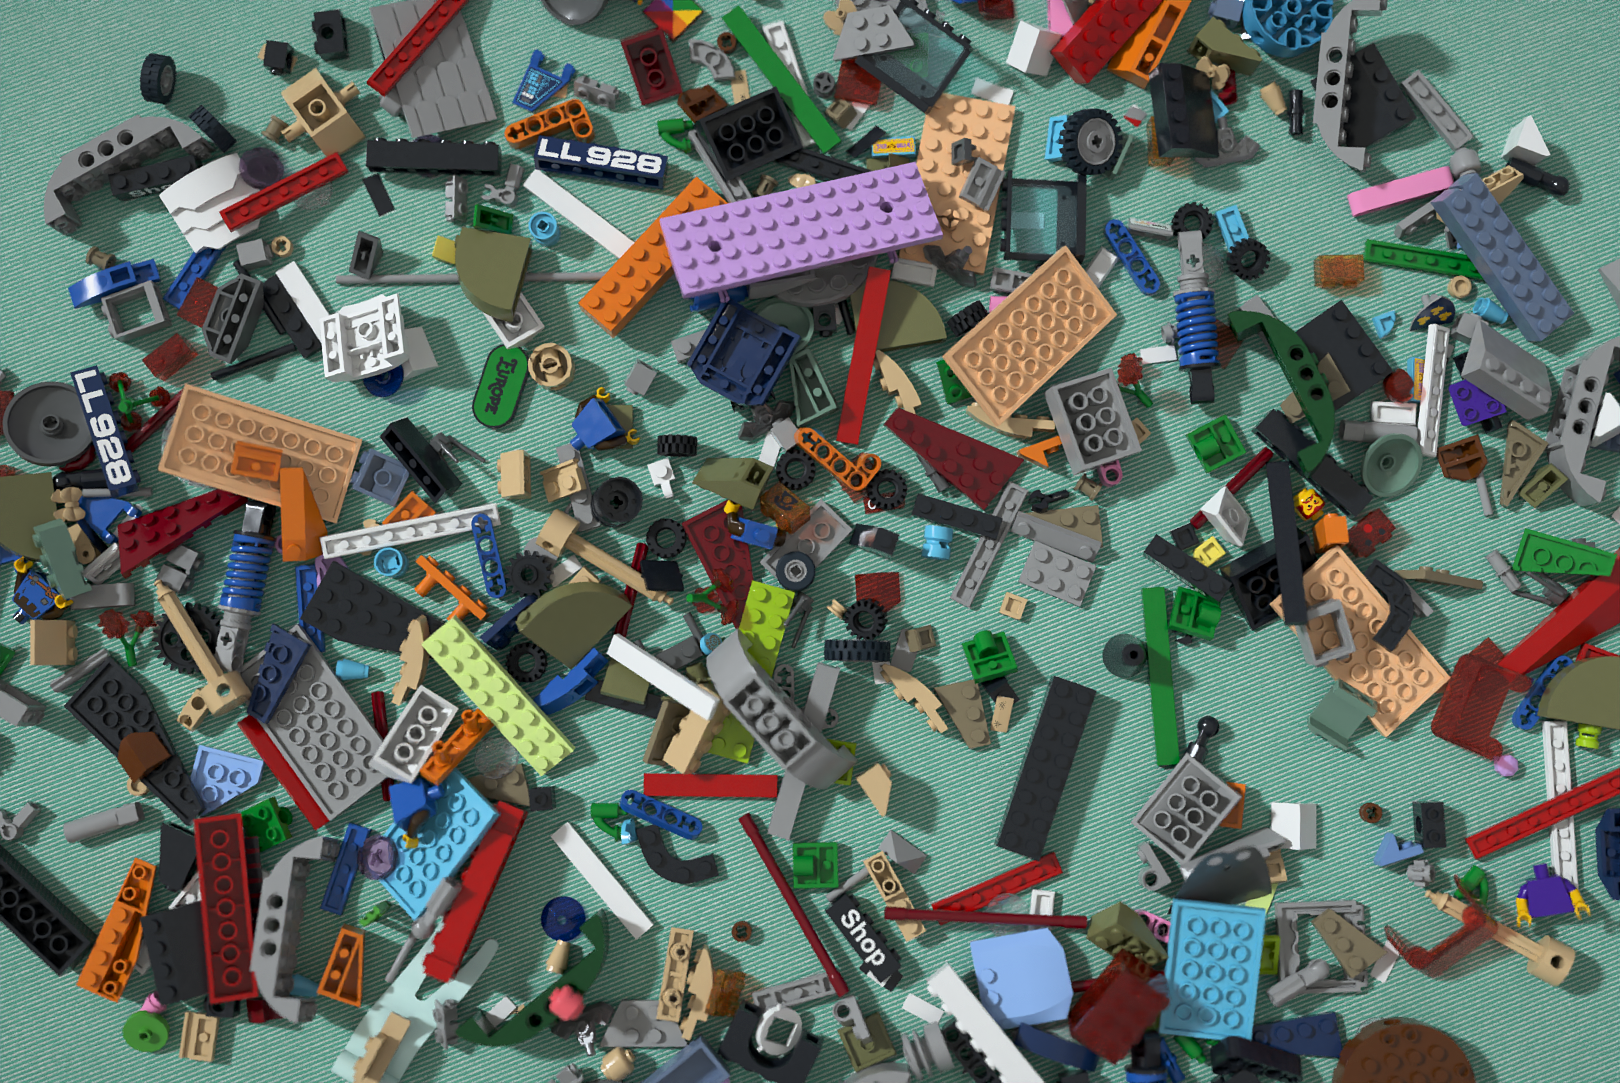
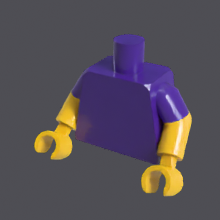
(1547, 896)

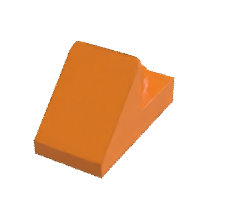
(1035, 452)

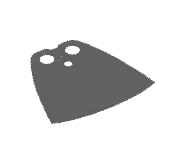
(1242, 882)

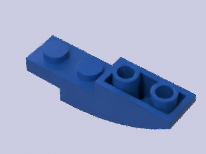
(112, 280)
(578, 682)

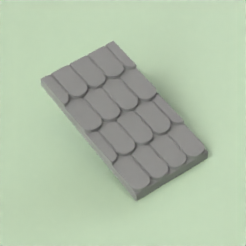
(446, 82)

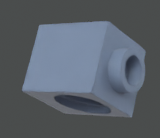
(1226, 11)

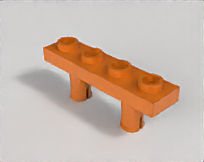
(446, 579)
(452, 752)

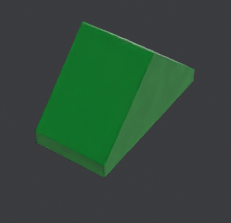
(492, 220)

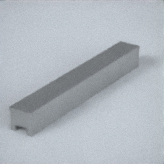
(791, 787)

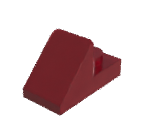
(260, 1011)

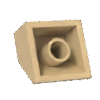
(515, 475)
(53, 642)
(876, 785)

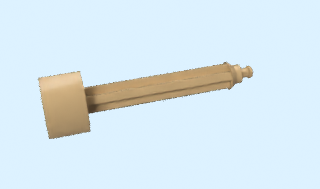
(560, 534)
(217, 680)
(1548, 958)

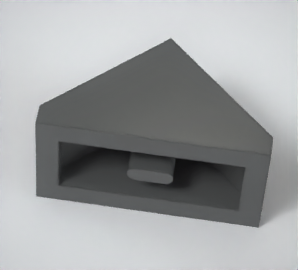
(366, 255)

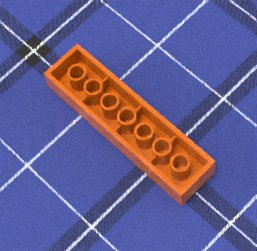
(642, 267)

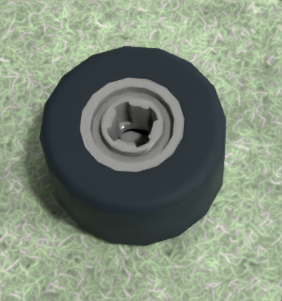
(795, 578)

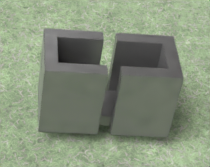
(186, 558)

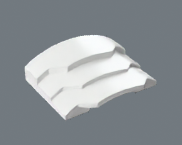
(199, 198)
(364, 339)

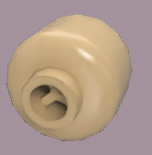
(618, 1064)

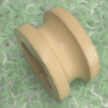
(275, 246)
(837, 609)

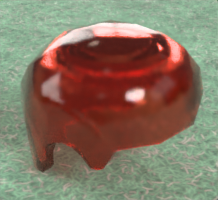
(1398, 386)

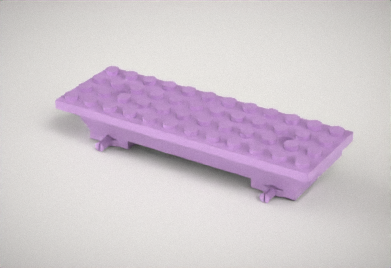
(799, 230)

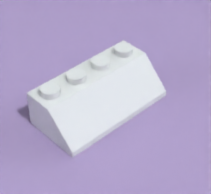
(413, 735)

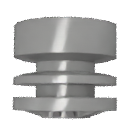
(927, 1051)

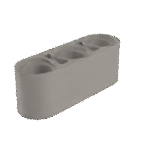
(105, 597)

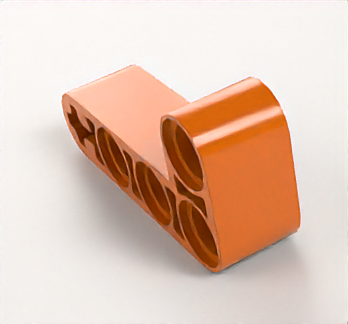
(547, 128)
(833, 455)

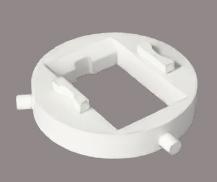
(773, 1047)

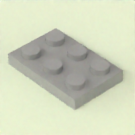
(1057, 573)

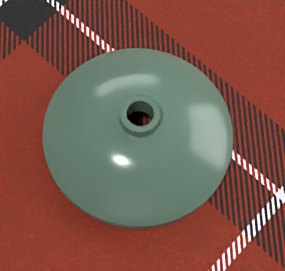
(789, 316)
(1399, 468)

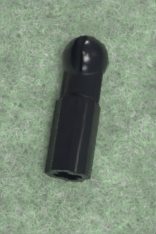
(1536, 177)
(83, 480)
(1207, 727)

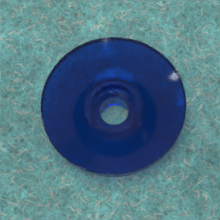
(384, 388)
(566, 907)

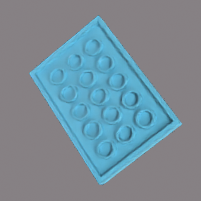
(443, 844)
(1212, 969)

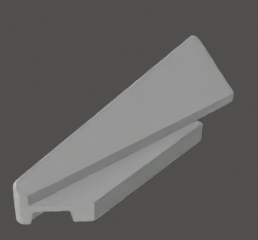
(1264, 840)

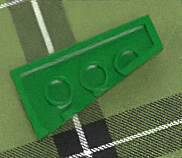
(1556, 555)

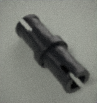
(1295, 112)

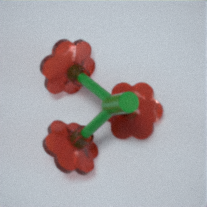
(707, 600)

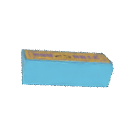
(896, 145)
(1415, 369)

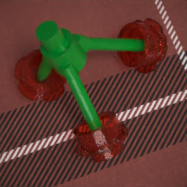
(130, 419)

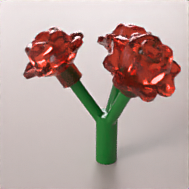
(1129, 374)
(117, 626)

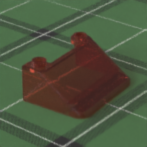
(1474, 703)

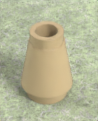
(1273, 98)
(558, 958)

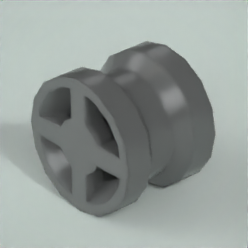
(823, 79)

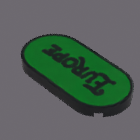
(500, 387)

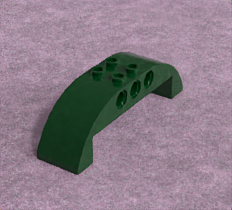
(1284, 345)
(524, 1023)

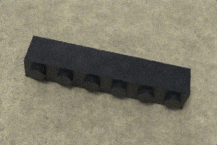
(433, 157)
(1329, 479)

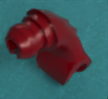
(1229, 91)
(82, 462)

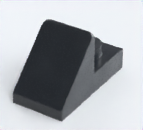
(999, 687)

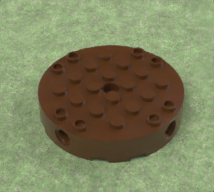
(1402, 1053)

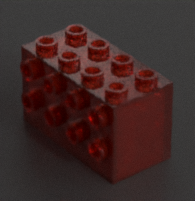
(1119, 1007)

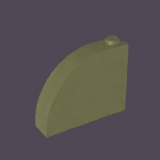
(492, 270)
(907, 318)
(23, 505)
(573, 619)
(1585, 693)

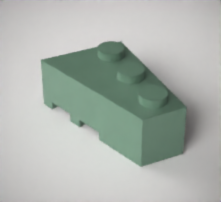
(811, 390)
(60, 559)

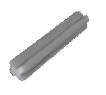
(80, 670)

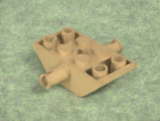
(333, 127)

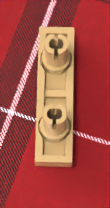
(674, 974)

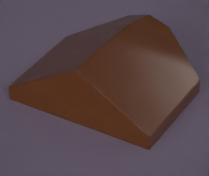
(700, 102)
(1462, 458)
(141, 754)

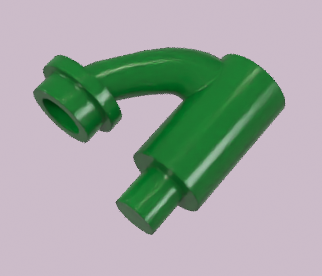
(675, 126)
(603, 811)
(1472, 879)
(1192, 1047)

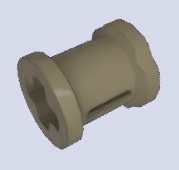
(274, 129)
(765, 180)
(99, 258)
(1088, 486)

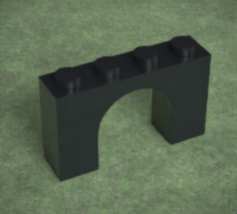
(739, 1048)

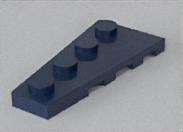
(281, 662)
(1302, 1035)

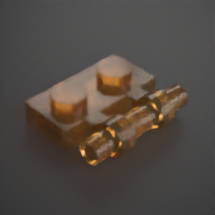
(725, 993)

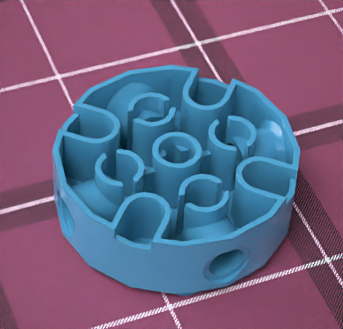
(1286, 26)

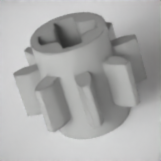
(1421, 873)

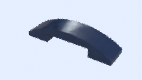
(1056, 1048)

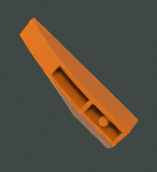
(1148, 43)
(121, 936)

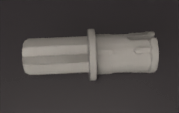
(1503, 570)

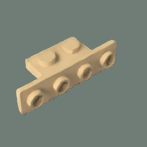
(381, 1050)

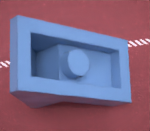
(1390, 852)

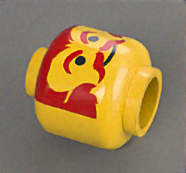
(1308, 504)

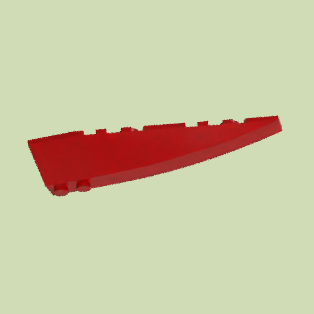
(1580, 617)

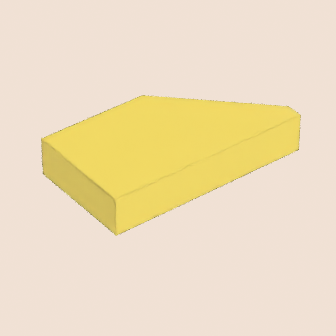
(1208, 552)

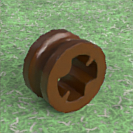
(727, 35)
(1364, 815)
(735, 931)

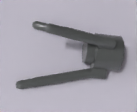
(443, 446)
(1552, 590)
(800, 604)

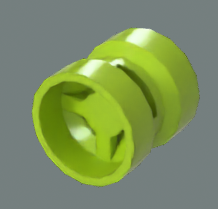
(1588, 741)

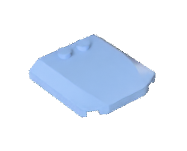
(1023, 977)

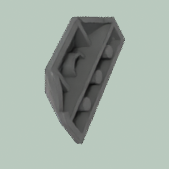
(233, 317)

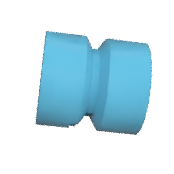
(544, 229)
(937, 542)
(391, 562)

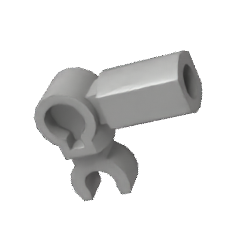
(508, 195)
(13, 829)

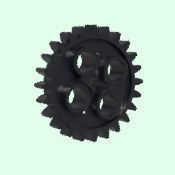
(176, 653)

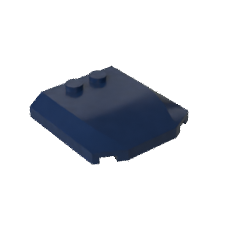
(742, 354)

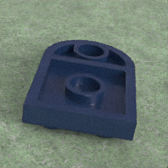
(501, 632)

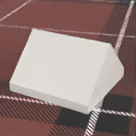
(1032, 48)
(1525, 143)
(522, 329)
(421, 354)
(1608, 421)
(1227, 516)
(1295, 823)

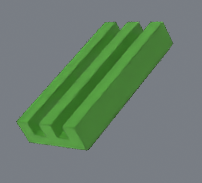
(373, 915)

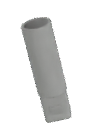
(1371, 431)
(103, 822)

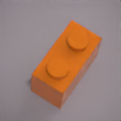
(1329, 532)

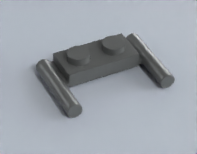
(683, 652)

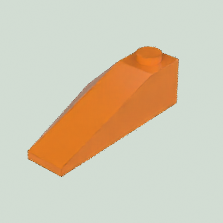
(300, 517)

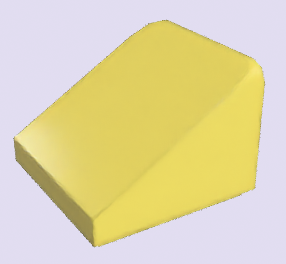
(444, 250)

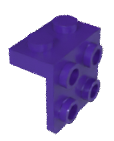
(1473, 403)

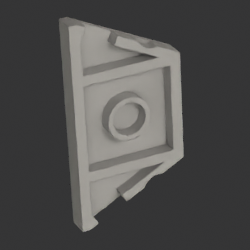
(871, 33)
(637, 1027)

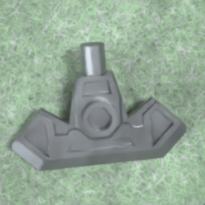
(1228, 148)
(952, 263)
(764, 417)
(585, 1025)

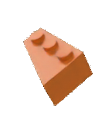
(345, 967)

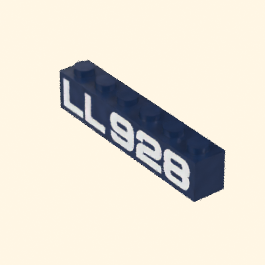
(601, 162)
(104, 431)

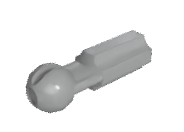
(436, 906)
(1298, 982)

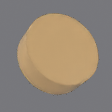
(1459, 287)
(137, 789)

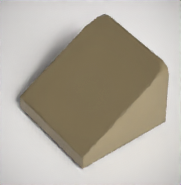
(841, 113)
(920, 638)

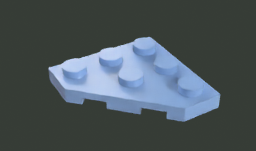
(223, 775)

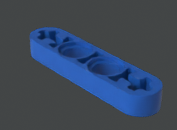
(1128, 259)
(485, 556)
(1537, 689)
(662, 811)

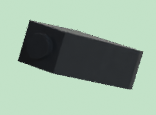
(874, 540)
(177, 856)

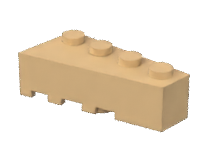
(695, 736)

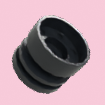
(624, 493)

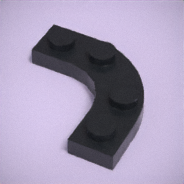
(1399, 601)
(670, 867)

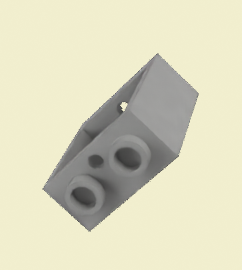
(156, 303)
(1341, 652)
(18, 707)

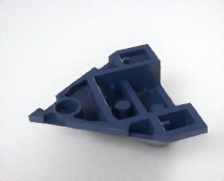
(1608, 851)

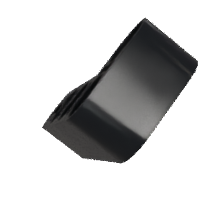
(975, 1057)
(1256, 1058)

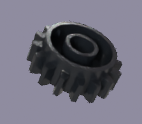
(517, 574)

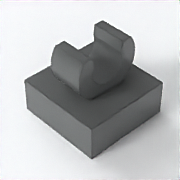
(962, 152)

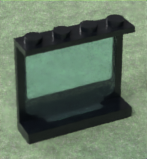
(925, 70)
(1043, 218)

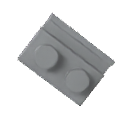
(982, 184)

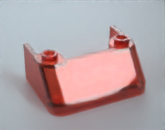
(1478, 928)

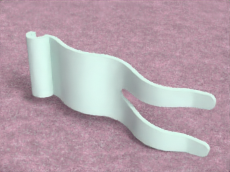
(402, 1000)

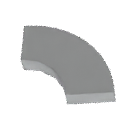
(712, 58)

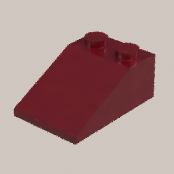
(651, 65)

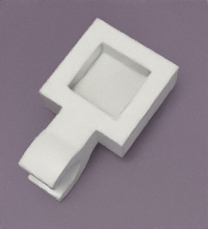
(662, 474)

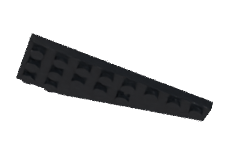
(362, 611)
(117, 704)

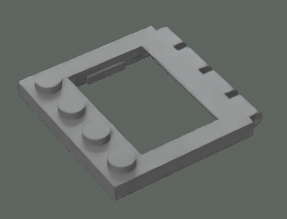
(1289, 959)

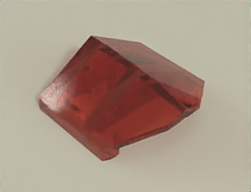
(996, 9)
(880, 587)

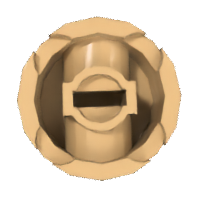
(551, 366)

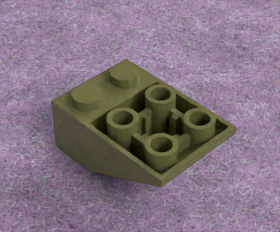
(1224, 48)
(735, 479)
(1124, 928)

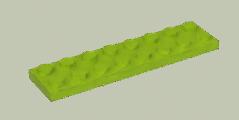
(764, 627)

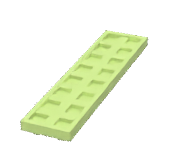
(498, 695)

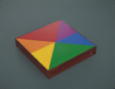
(673, 16)

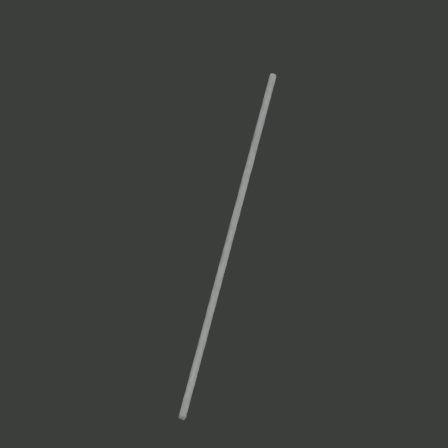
(453, 278)

